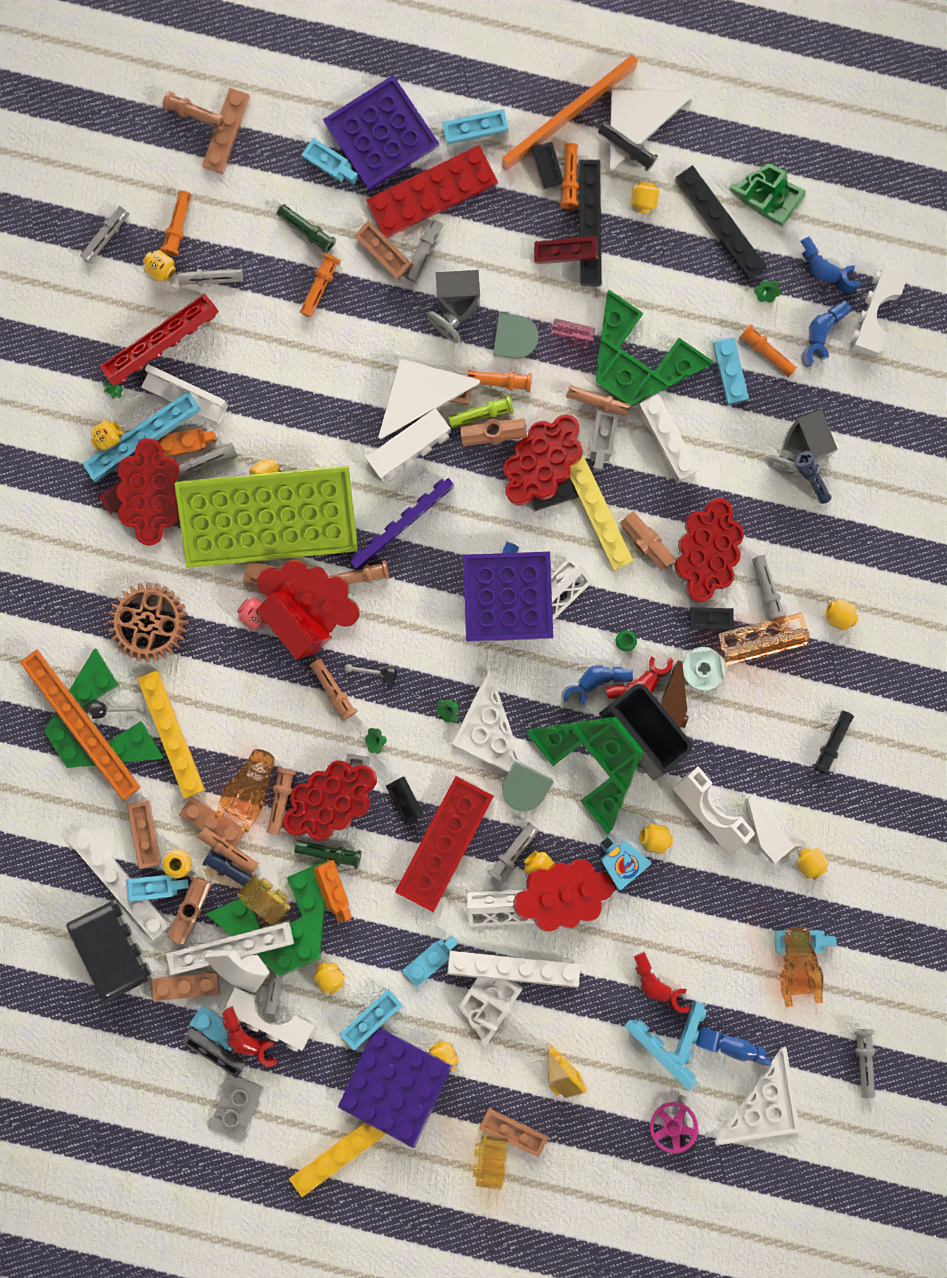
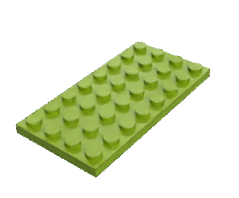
(267, 516)

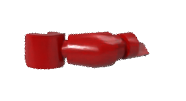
(648, 678)
(654, 988)
(243, 1043)

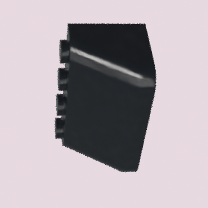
(651, 728)
(108, 951)

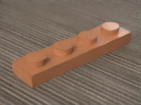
(223, 139)

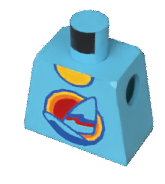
(622, 861)

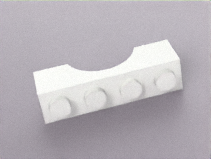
(870, 336)
(663, 428)
(727, 830)
(293, 1032)

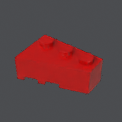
(293, 625)

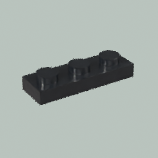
(214, 1052)

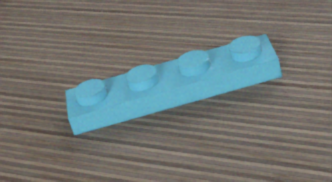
(667, 1059)

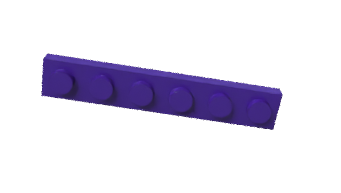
(408, 516)

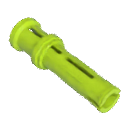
(491, 409)

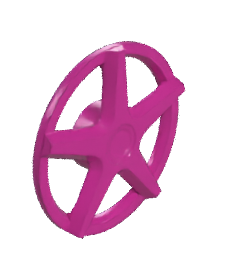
(674, 1127)

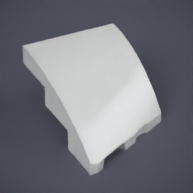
(244, 973)
(488, 1005)

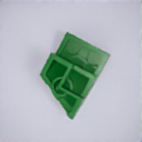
(769, 193)

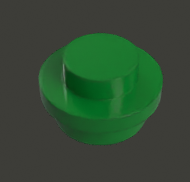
(112, 391)
(626, 640)

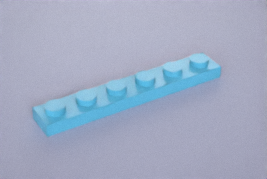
(154, 427)

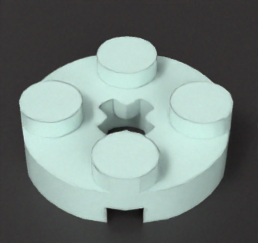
(713, 675)

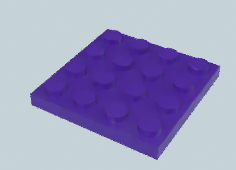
(381, 132)
(508, 596)
(395, 1086)

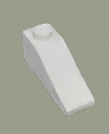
(768, 835)

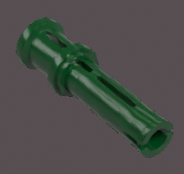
(313, 233)
(338, 854)

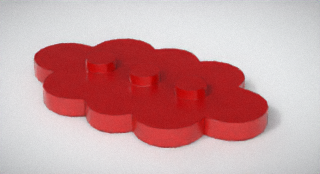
(542, 460)
(148, 491)
(709, 550)
(314, 591)
(330, 800)
(563, 895)

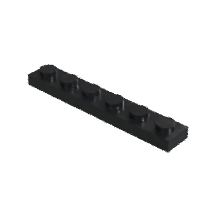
(590, 218)
(720, 222)

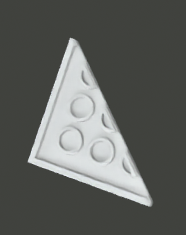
(640, 115)
(419, 391)
(486, 729)
(768, 1107)

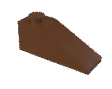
(675, 696)

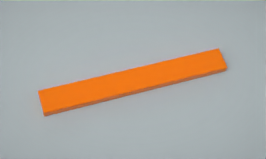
(569, 112)
(80, 724)

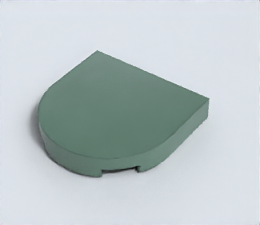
(515, 337)
(525, 787)

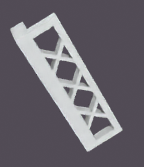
(171, 388)
(564, 580)
(491, 904)

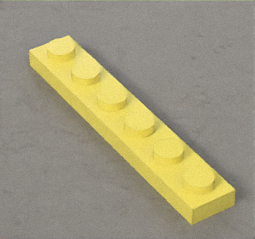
(599, 515)

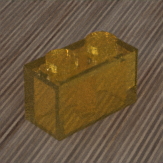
(264, 900)
(491, 1162)

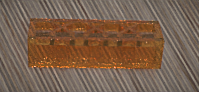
(767, 645)

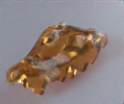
(246, 791)
(800, 967)

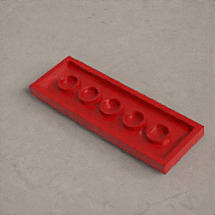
(432, 191)
(159, 339)
(444, 844)

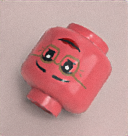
(249, 615)

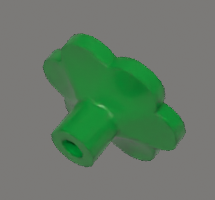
(767, 291)
(448, 711)
(375, 740)

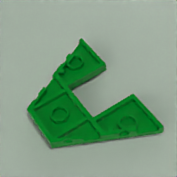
(625, 375)
(91, 684)
(612, 749)
(306, 931)

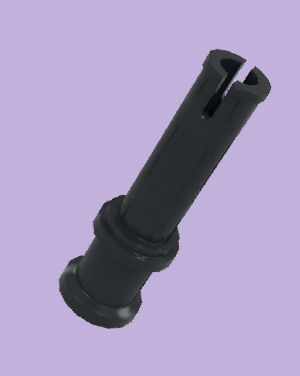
(636, 151)
(829, 751)

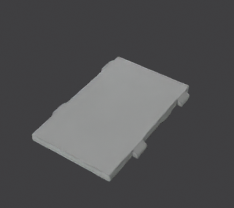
(236, 1107)

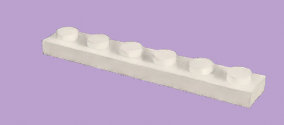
(115, 879)
(243, 944)
(513, 969)

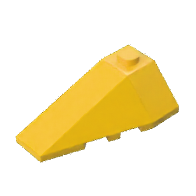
(563, 1076)

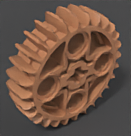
(147, 593)

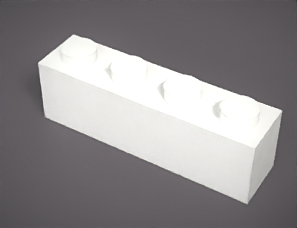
(408, 445)

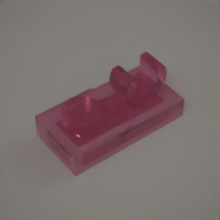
(580, 332)

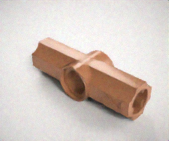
(480, 433)
(647, 541)
(183, 923)

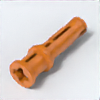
(570, 186)
(174, 232)
(323, 277)
(760, 344)
(509, 380)

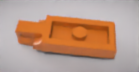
(186, 442)
(333, 890)

